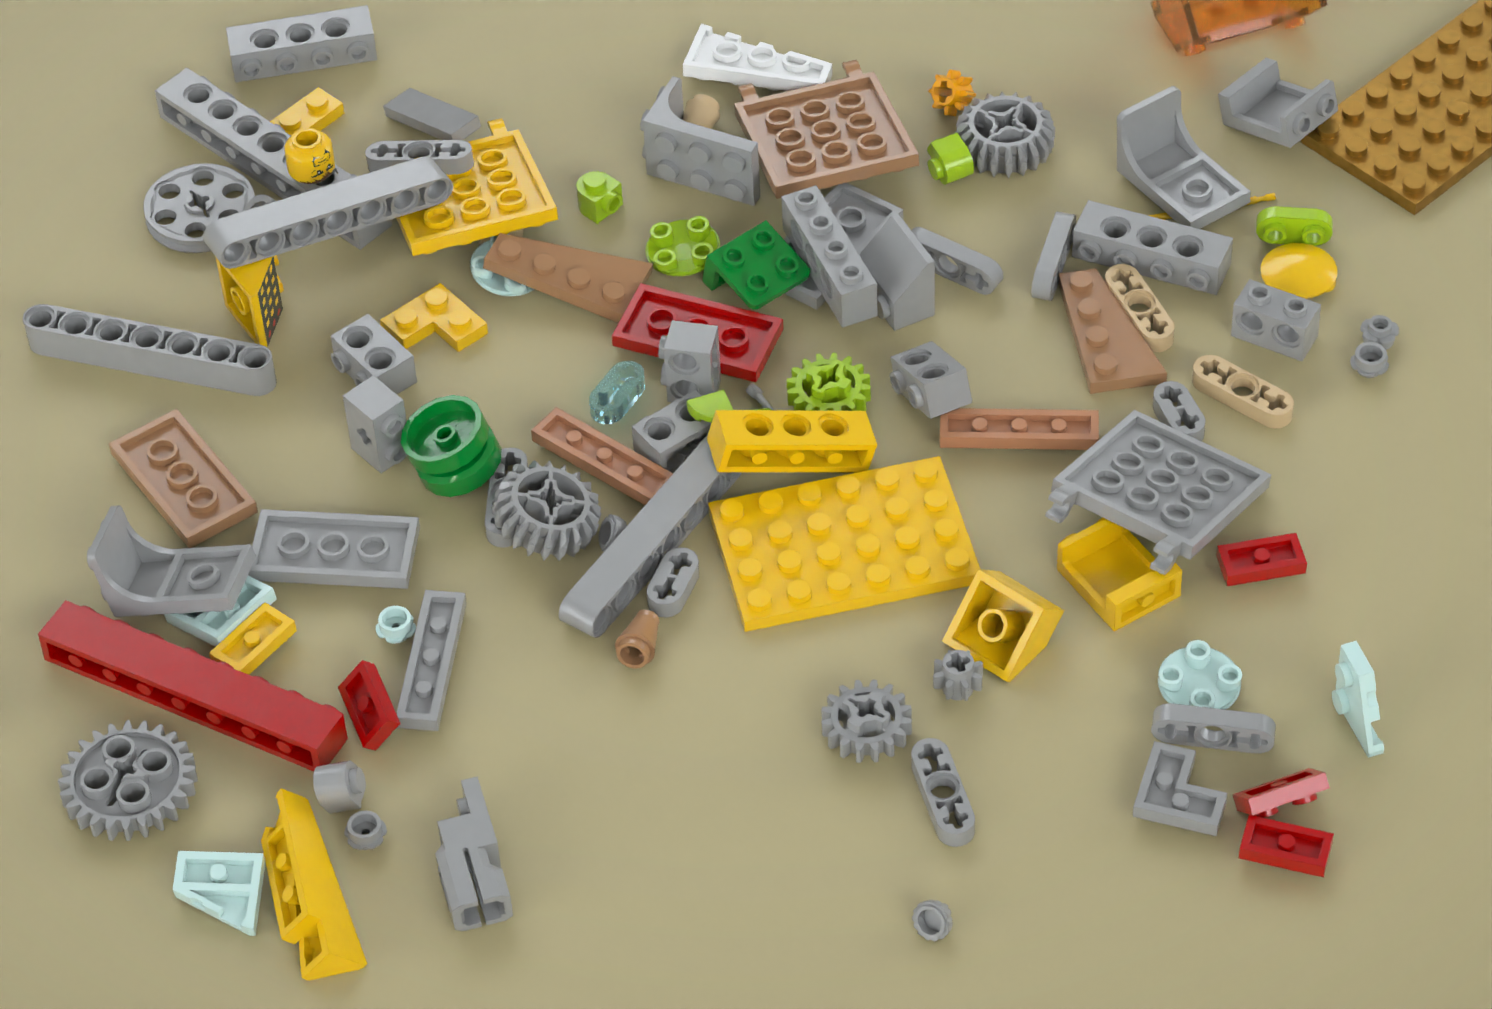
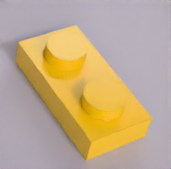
(312, 111)
(254, 639)

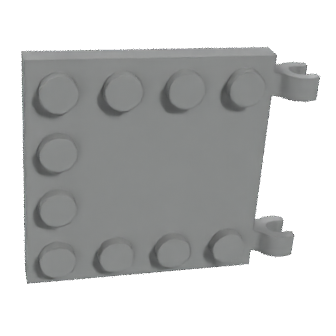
(1158, 486)

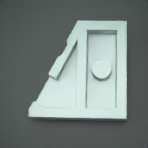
(216, 626)
(1357, 696)
(222, 885)

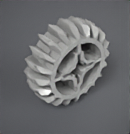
(1006, 133)
(546, 510)

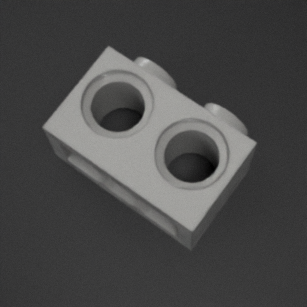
(1275, 320)
(369, 350)
(690, 359)
(930, 379)
(669, 434)

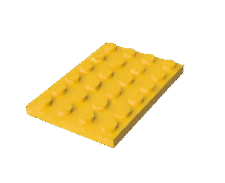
(843, 543)

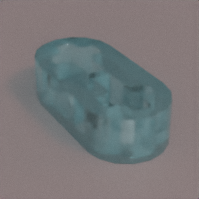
(622, 395)

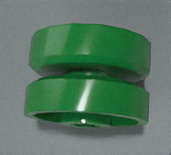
(451, 445)

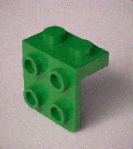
(756, 266)

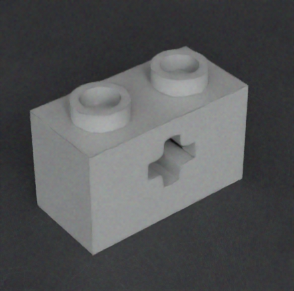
(375, 423)

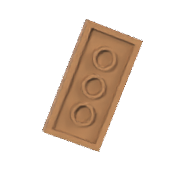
(183, 478)

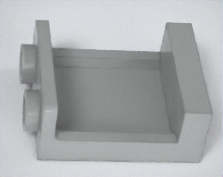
(1275, 108)

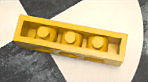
(791, 441)

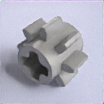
(958, 675)

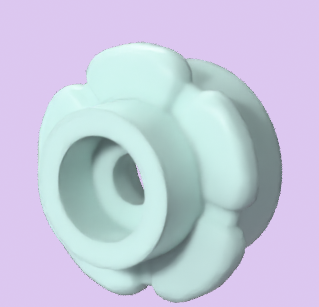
(395, 624)

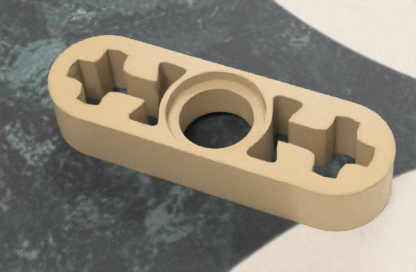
(1140, 293)
(1272, 411)

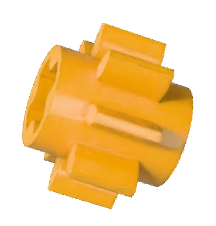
(952, 92)

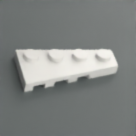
(742, 64)

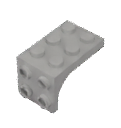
(697, 154)
(1170, 167)
(158, 580)

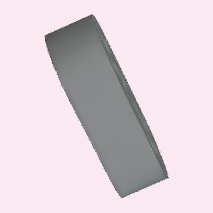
(1186, 409)
(680, 584)

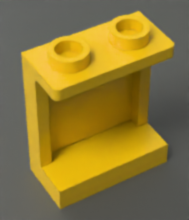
(1115, 573)

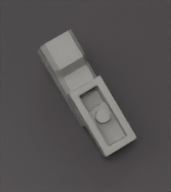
(472, 848)

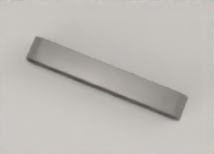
(327, 212)
(150, 349)
(643, 543)

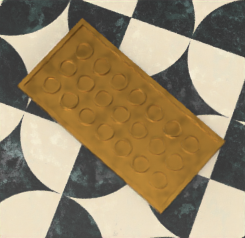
(1420, 118)

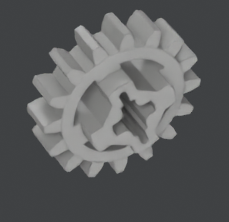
(866, 721)

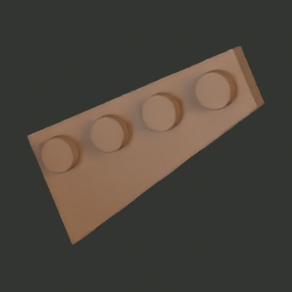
(574, 275)
(1105, 337)

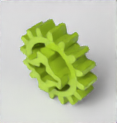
(829, 385)

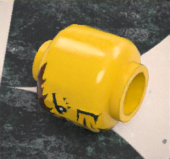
(309, 156)

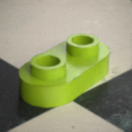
(1294, 225)

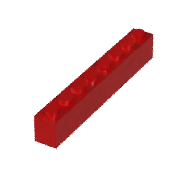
(193, 686)

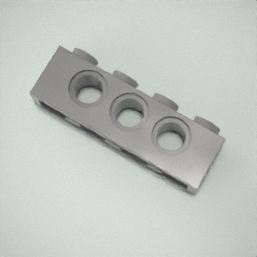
(301, 43)
(1152, 246)
(830, 256)

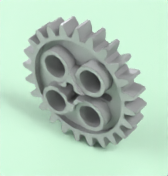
(128, 780)

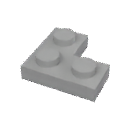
(1169, 798)

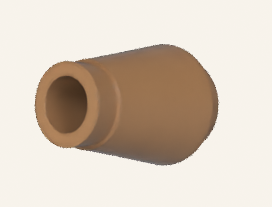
(638, 641)

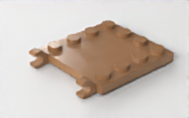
(826, 132)

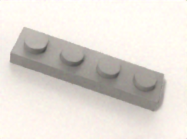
(431, 660)

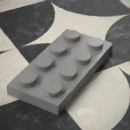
(861, 219)
(334, 548)

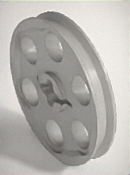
(182, 207)

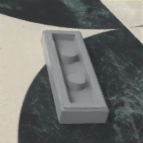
(432, 115)

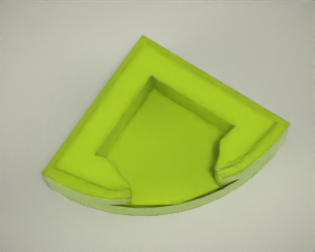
(706, 405)

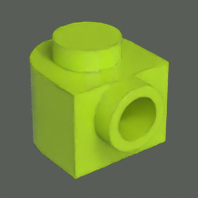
(949, 159)
(598, 195)

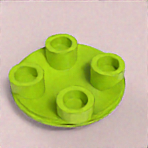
(681, 246)

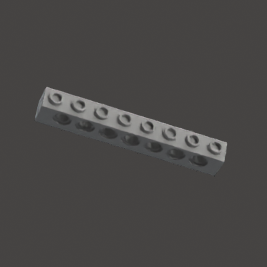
(242, 139)

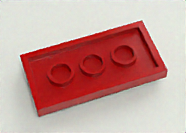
(744, 335)

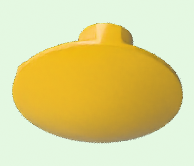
(1299, 270)

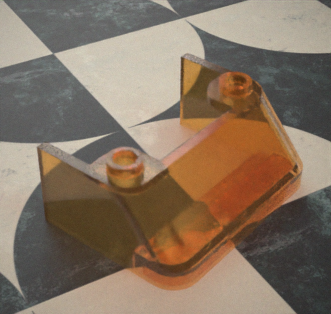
(1204, 22)

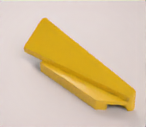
(308, 893)

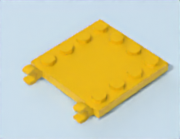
(492, 198)

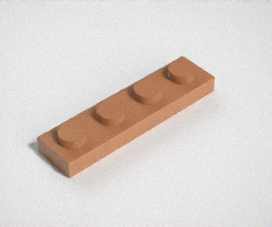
(1019, 429)
(600, 455)

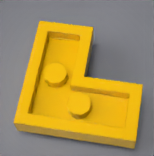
(436, 312)

